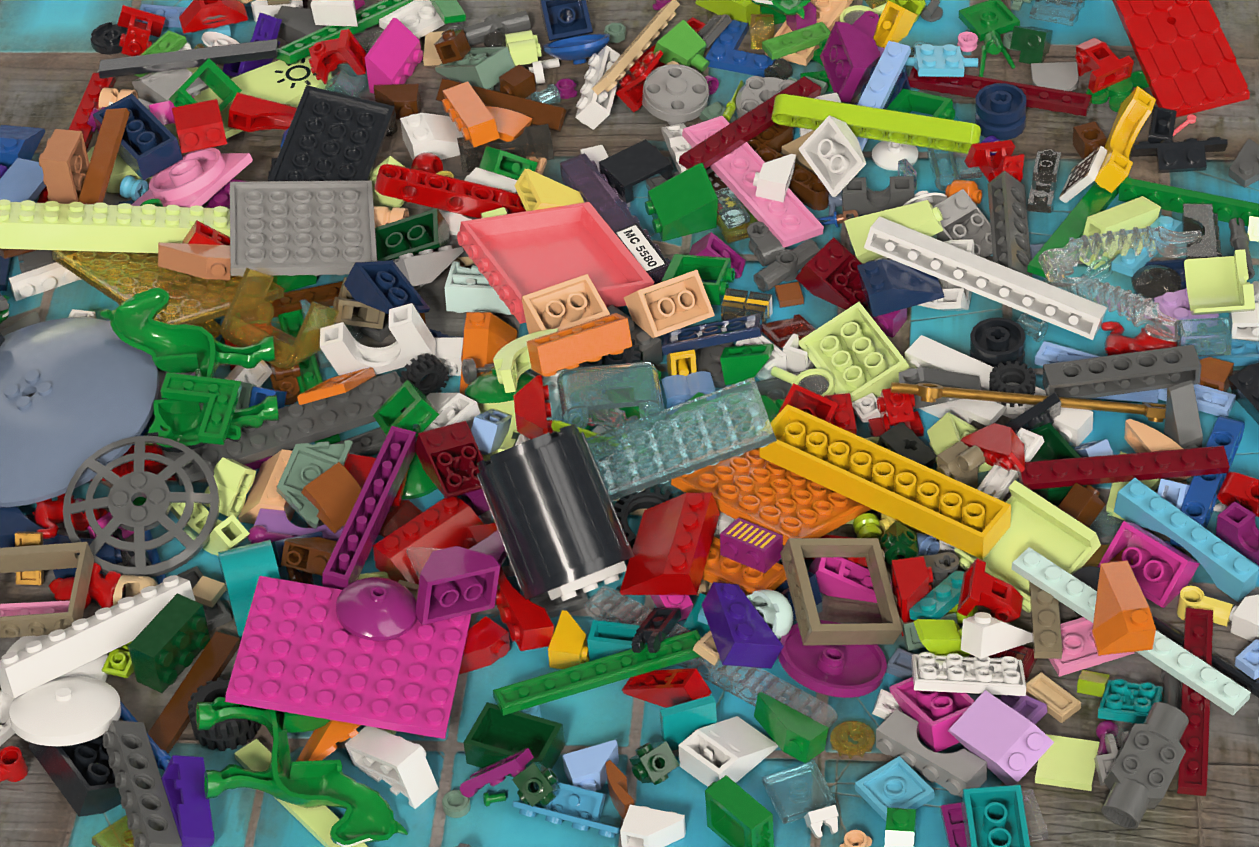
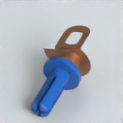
(837, 219)

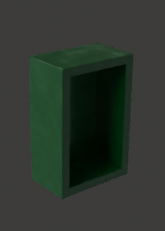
(1053, 448)
(169, 643)
(500, 736)

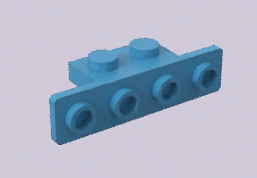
(573, 805)

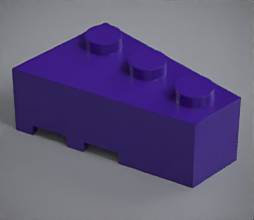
(739, 629)
(186, 795)

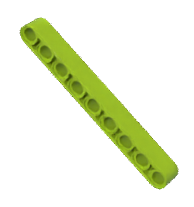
(878, 123)

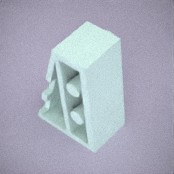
(470, 292)

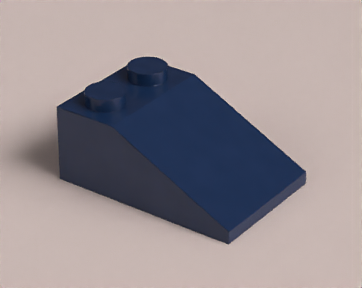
(382, 286)
(896, 286)

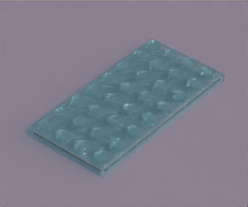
(682, 439)

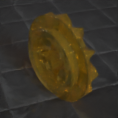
(857, 731)

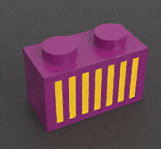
(751, 545)

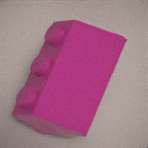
(393, 56)
(1156, 564)

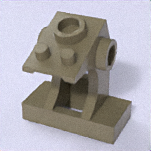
(356, 313)

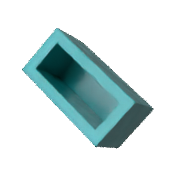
(609, 638)

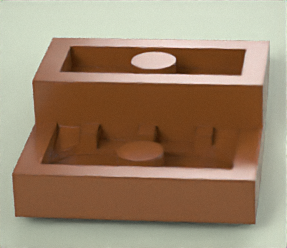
(334, 496)

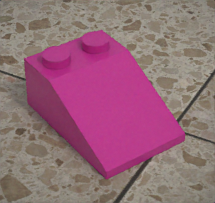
(933, 711)

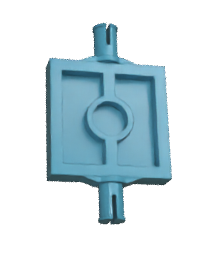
(940, 61)

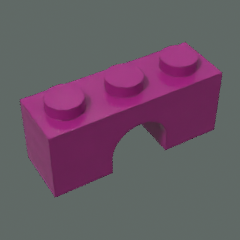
(1238, 530)

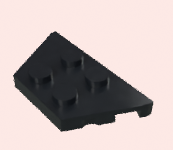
(1038, 415)

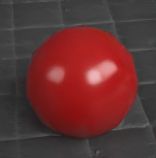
(427, 162)

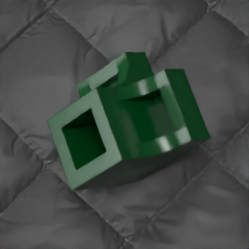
(1032, 43)

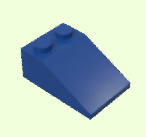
(18, 143)

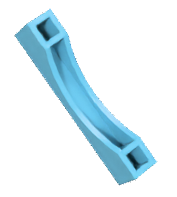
(1226, 566)

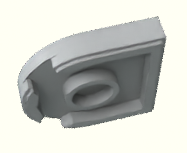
(1055, 75)

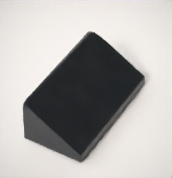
(1161, 125)

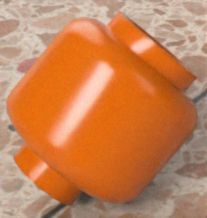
(970, 188)

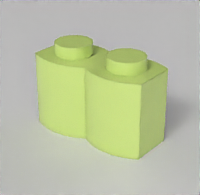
(523, 47)
(233, 484)

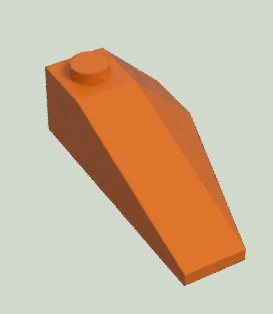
(483, 339)
(1121, 612)
(324, 740)

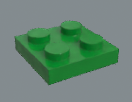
(988, 17)

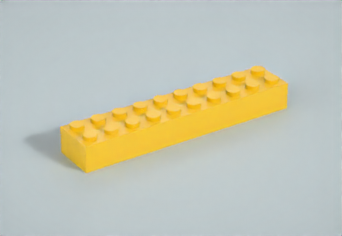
(887, 482)

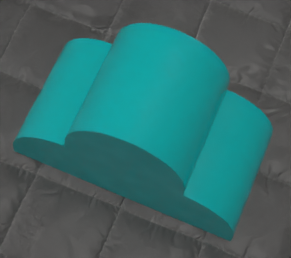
(241, 573)

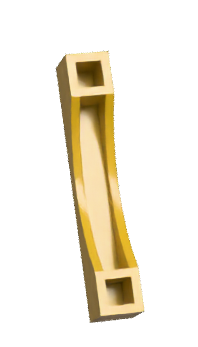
(1128, 123)

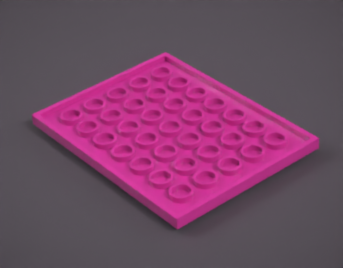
(309, 665)

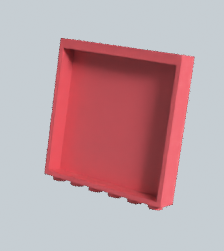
(548, 248)

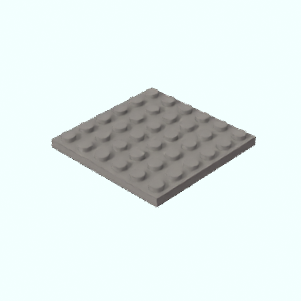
(301, 227)

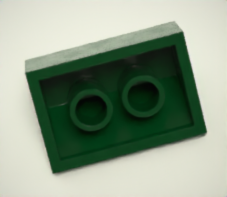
(411, 235)

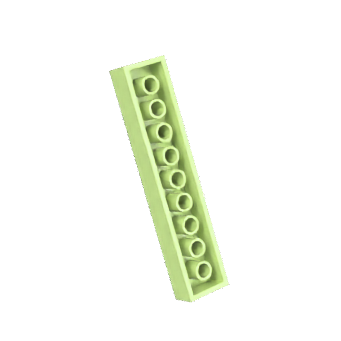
(101, 225)

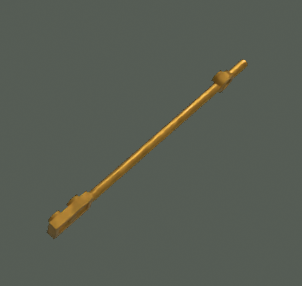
(930, 392)

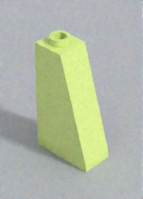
(1134, 213)
(916, 216)

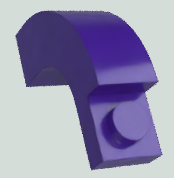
(265, 29)

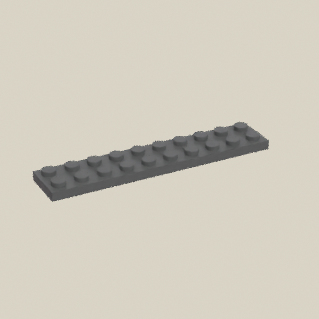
(298, 425)

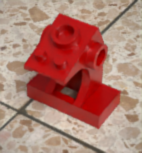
(138, 33)
(330, 53)
(1098, 57)
(994, 165)
(895, 409)
(990, 592)

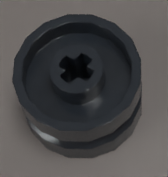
(997, 341)

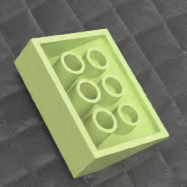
(855, 353)

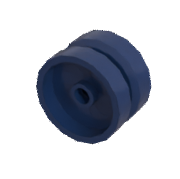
(1001, 111)

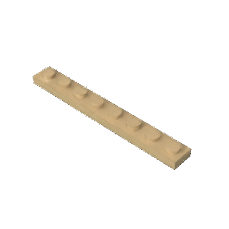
(636, 48)

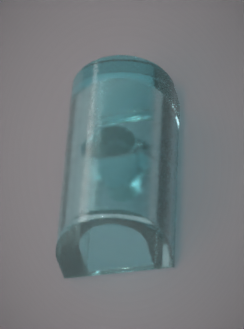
(942, 167)

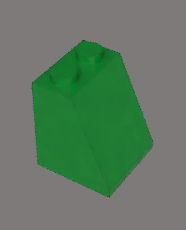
(683, 204)

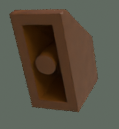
(402, 96)

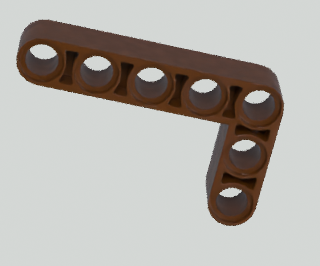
(804, 183)

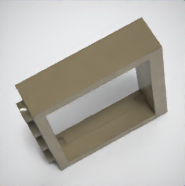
(48, 558)
(803, 600)

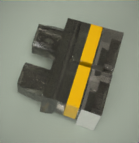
(738, 304)

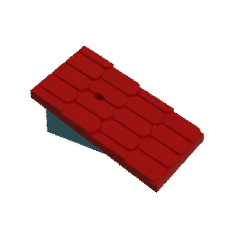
(1183, 54)

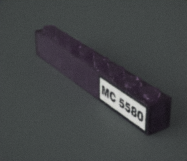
(583, 176)

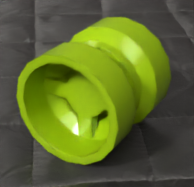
(867, 526)

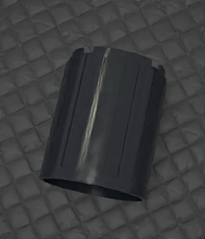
(553, 511)

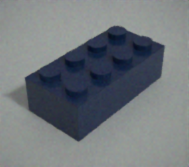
(146, 142)

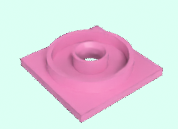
(195, 177)

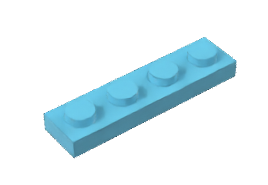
(1130, 263)

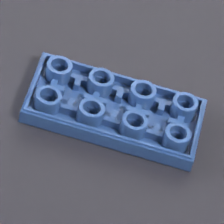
(22, 181)

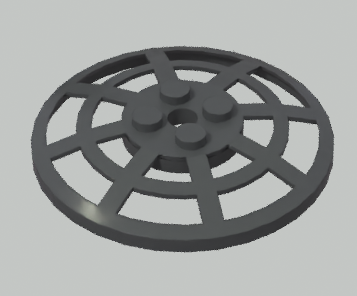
(148, 515)

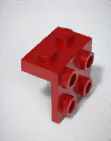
(632, 84)

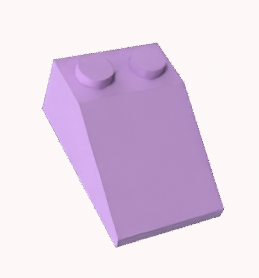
(1001, 738)

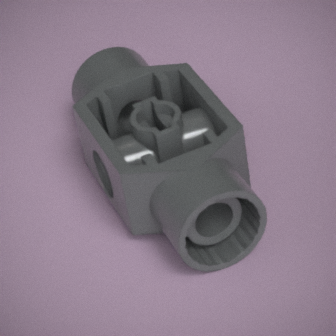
(1144, 765)

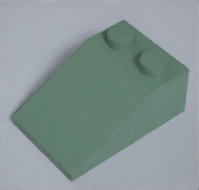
(479, 67)

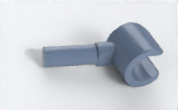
(834, 202)

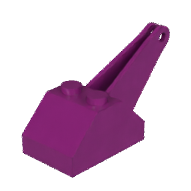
(851, 55)
(460, 580)

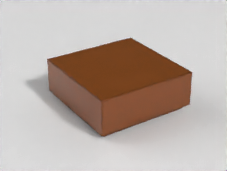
(789, 294)

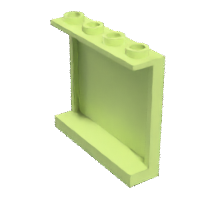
(1042, 528)

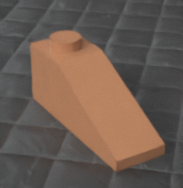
(196, 259)

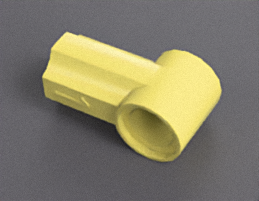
(1194, 598)

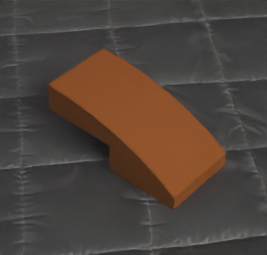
(618, 789)

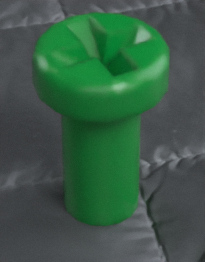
(493, 798)

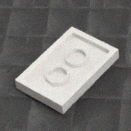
(417, 16)

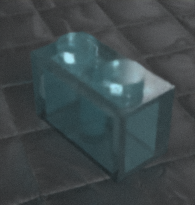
(1207, 335)

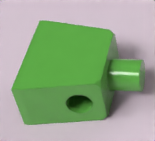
(683, 46)

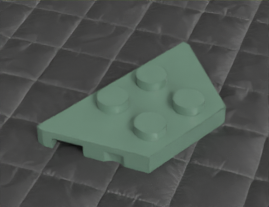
(304, 466)

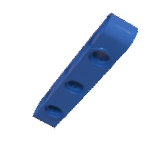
(1204, 488)

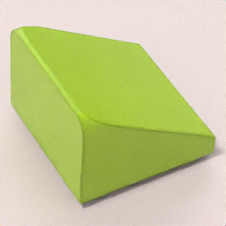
(1092, 683)

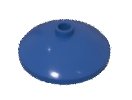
(577, 47)

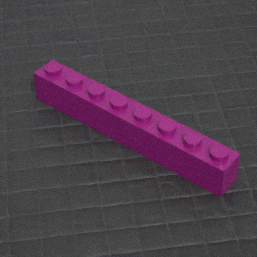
(370, 509)

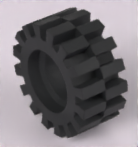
(425, 366)
(1012, 374)

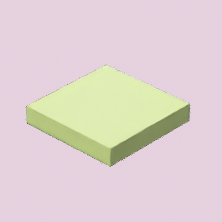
(1068, 763)

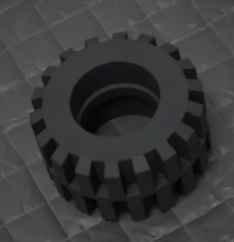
(225, 733)

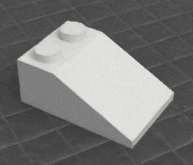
(430, 134)
(833, 154)

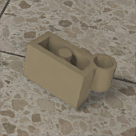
(961, 463)

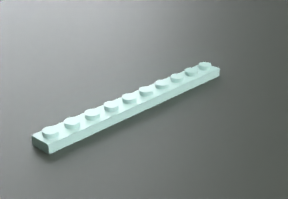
(1165, 652)

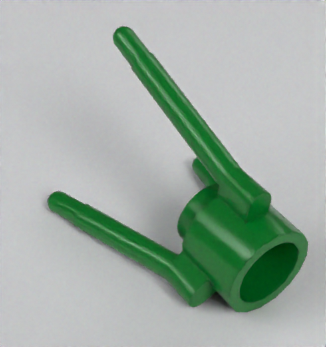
(993, 45)

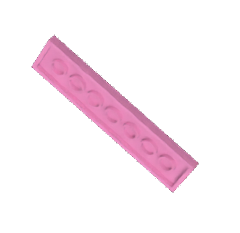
(786, 220)

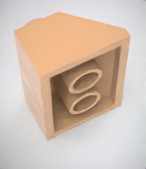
(563, 305)
(670, 305)
(264, 489)

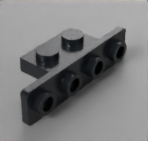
(1180, 155)

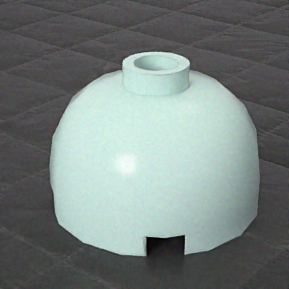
(774, 610)

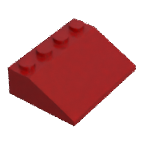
(437, 527)
(672, 546)

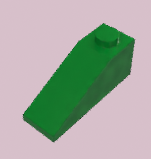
(790, 729)

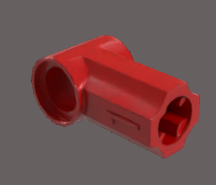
(12, 764)

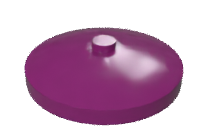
(833, 669)

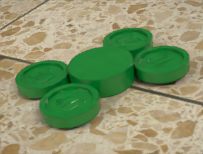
(1119, 91)

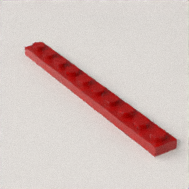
(79, 123)

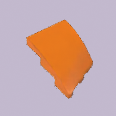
(509, 123)

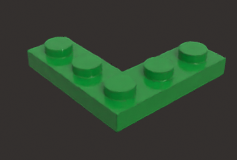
(218, 393)

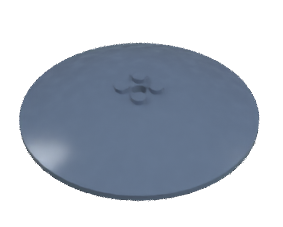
(85, 397)

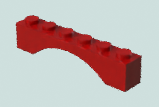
(258, 114)
(526, 621)

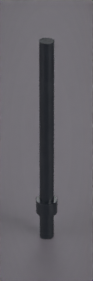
(1217, 662)

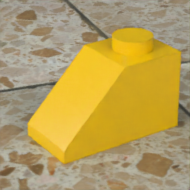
(893, 24)
(681, 363)
(568, 644)

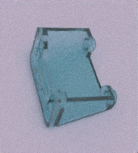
(608, 388)

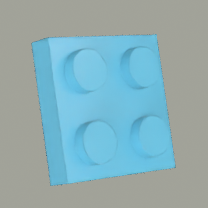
(894, 787)

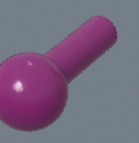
(260, 533)
(1103, 728)

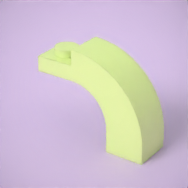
(515, 360)
(223, 537)

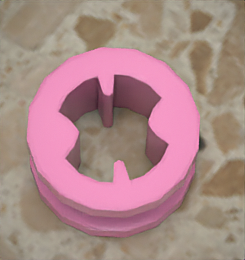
(967, 41)

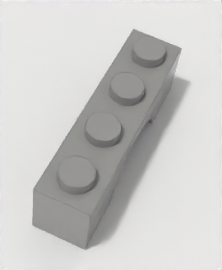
(953, 771)

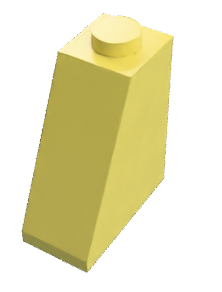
(542, 192)

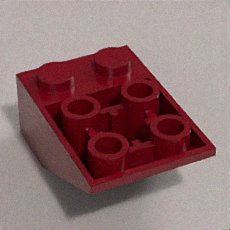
(834, 276)
(450, 458)

